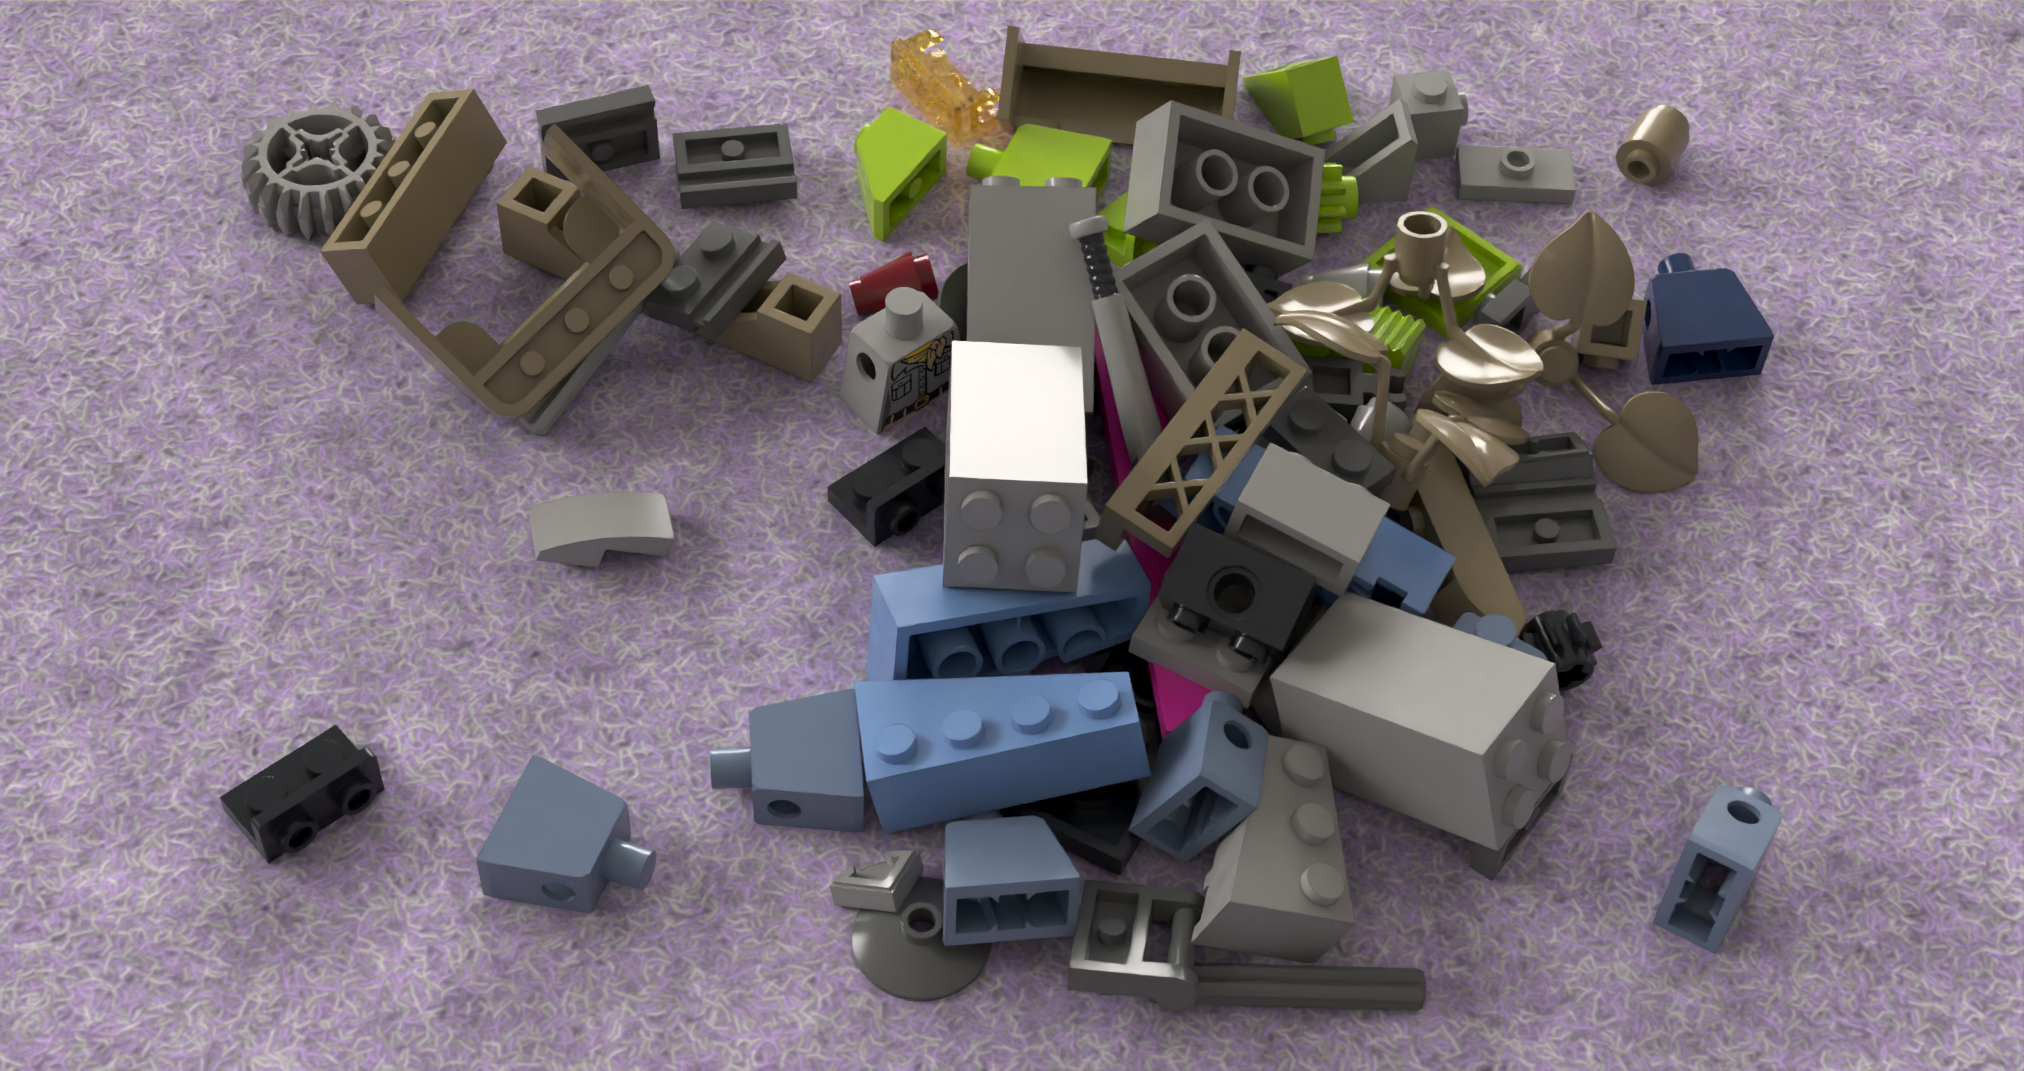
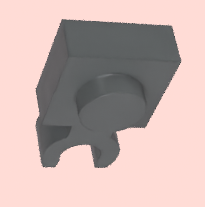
(1509, 308)
(1346, 387)

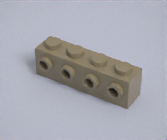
(414, 196)

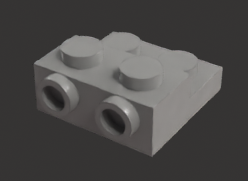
(1204, 657)

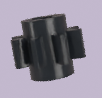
(1566, 644)

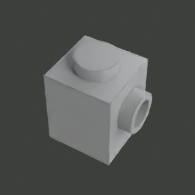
(1435, 110)

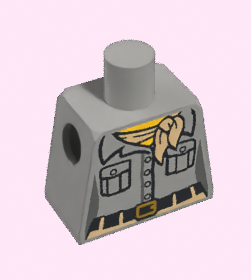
(898, 359)

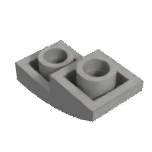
(586, 525)

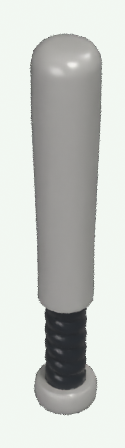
(1125, 368)

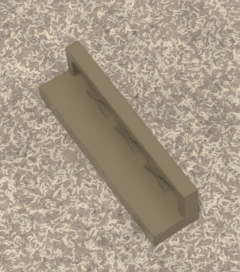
(1194, 433)

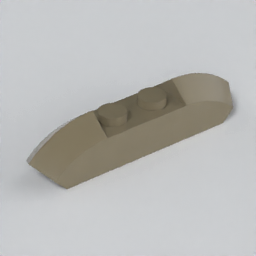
(1449, 518)

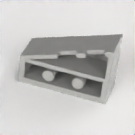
(1282, 869)

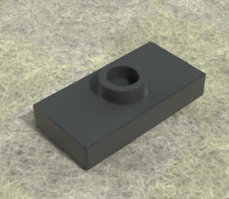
(1543, 459)

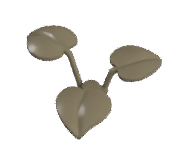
(1434, 265)
(1592, 279)
(1470, 432)

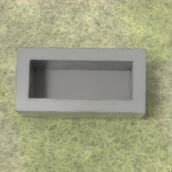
(1306, 518)

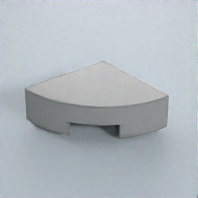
(880, 885)

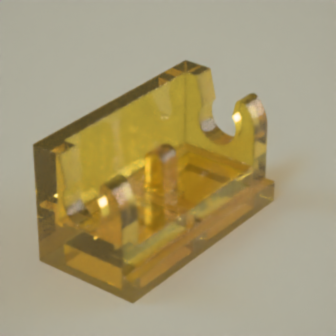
(941, 89)

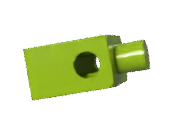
(1043, 154)

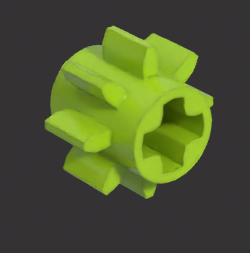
(1337, 199)

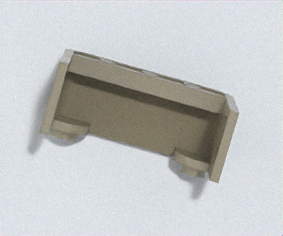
(1104, 90)
(622, 267)

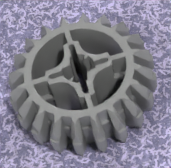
(312, 166)

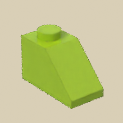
(1303, 99)
(897, 167)

